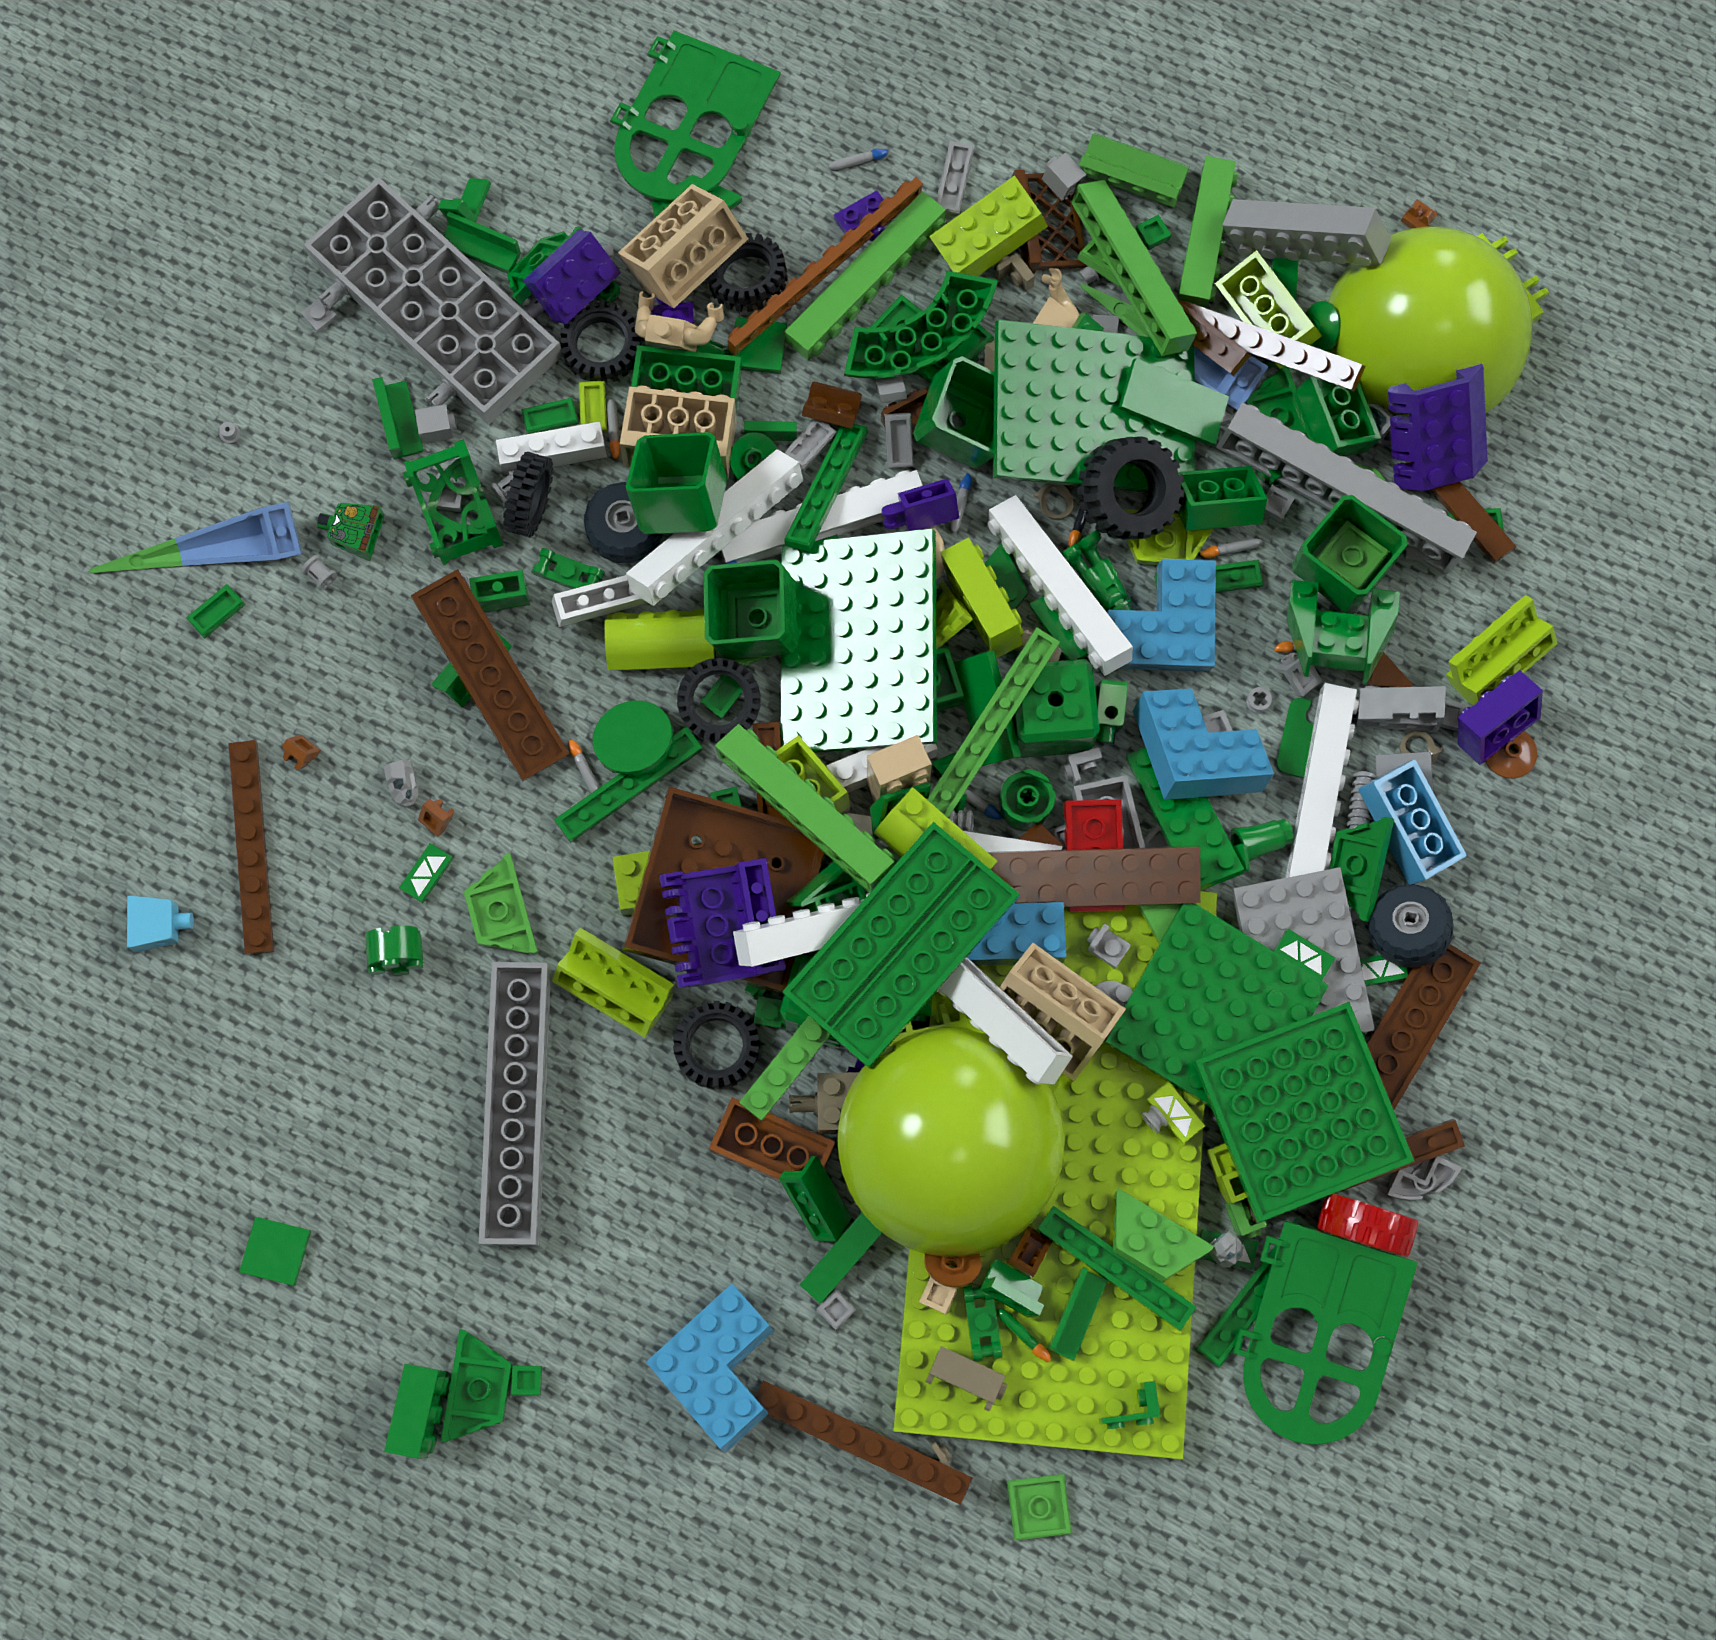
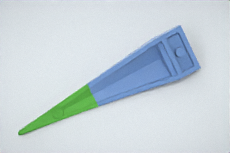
(1206, 370)
(252, 536)

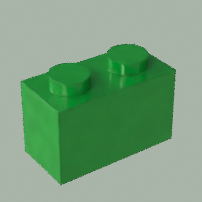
(500, 590)

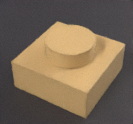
(938, 1296)

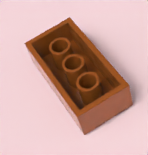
(767, 1144)

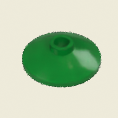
(1327, 321)
(751, 443)

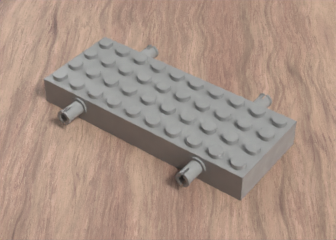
(433, 300)

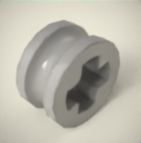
(1267, 700)
(1154, 1119)

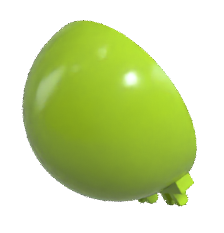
(1436, 309)
(949, 1141)

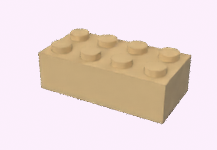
(898, 767)

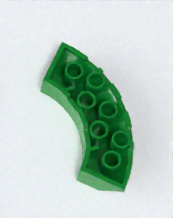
(925, 336)

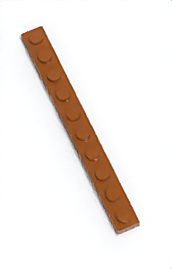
(816, 272)

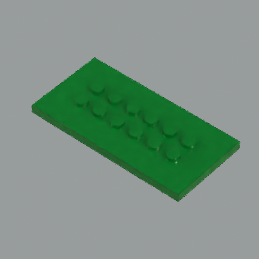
(901, 944)

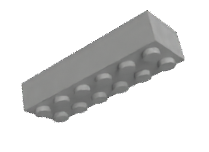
(1307, 232)

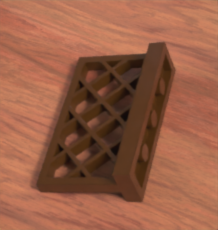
(1031, 249)

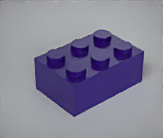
(572, 276)
(1499, 717)

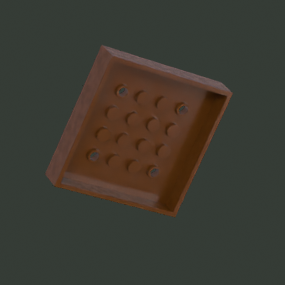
(727, 837)

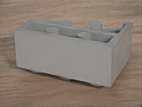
(1401, 708)

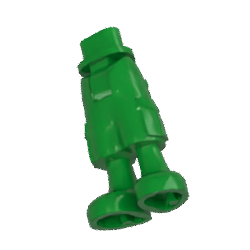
(1102, 577)

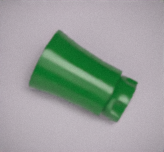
(1263, 837)

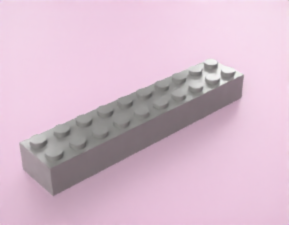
(1326, 477)
(515, 1105)

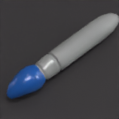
(875, 154)
(964, 486)
(989, 810)

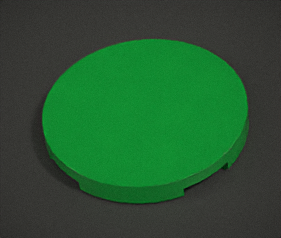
(632, 738)

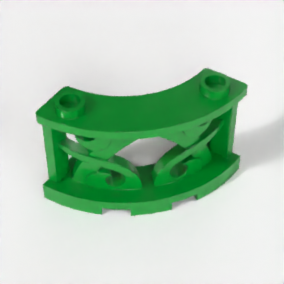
(463, 468)

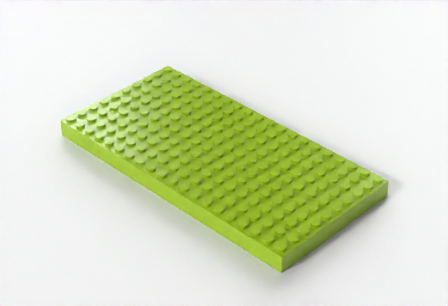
(1125, 1342)

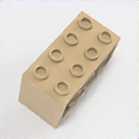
(683, 245)
(675, 412)
(1062, 1005)

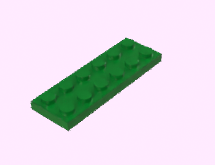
(1188, 824)

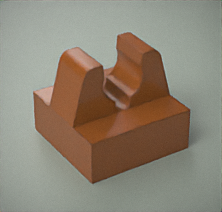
(1419, 215)
(301, 749)
(434, 817)

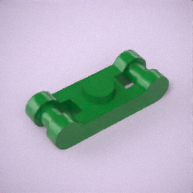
(567, 571)
(982, 1323)

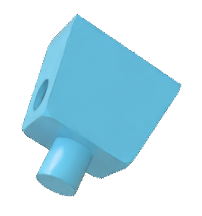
(154, 923)

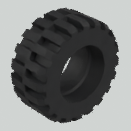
(1162, 480)

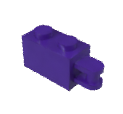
(922, 507)

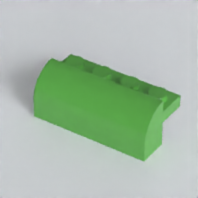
(1134, 169)

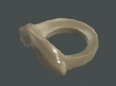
(1043, 495)
(1431, 745)

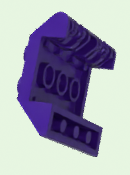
(1442, 433)
(708, 913)

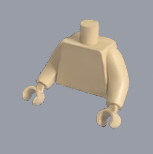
(1058, 308)
(672, 332)

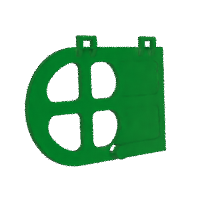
(707, 83)
(1339, 1286)

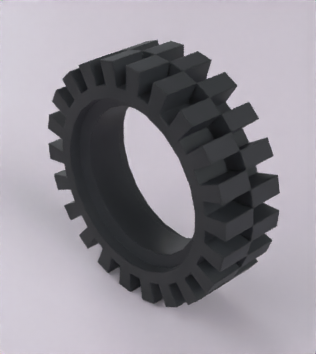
(758, 293)
(587, 317)
(528, 494)
(711, 667)
(702, 1015)

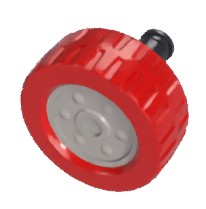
(1368, 1225)

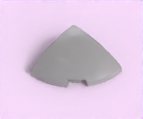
(1422, 1178)

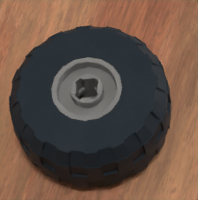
(613, 527)
(1411, 926)

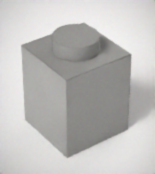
(1063, 175)
(435, 423)

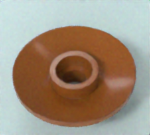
(1514, 765)
(965, 1271)

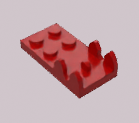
(1093, 826)

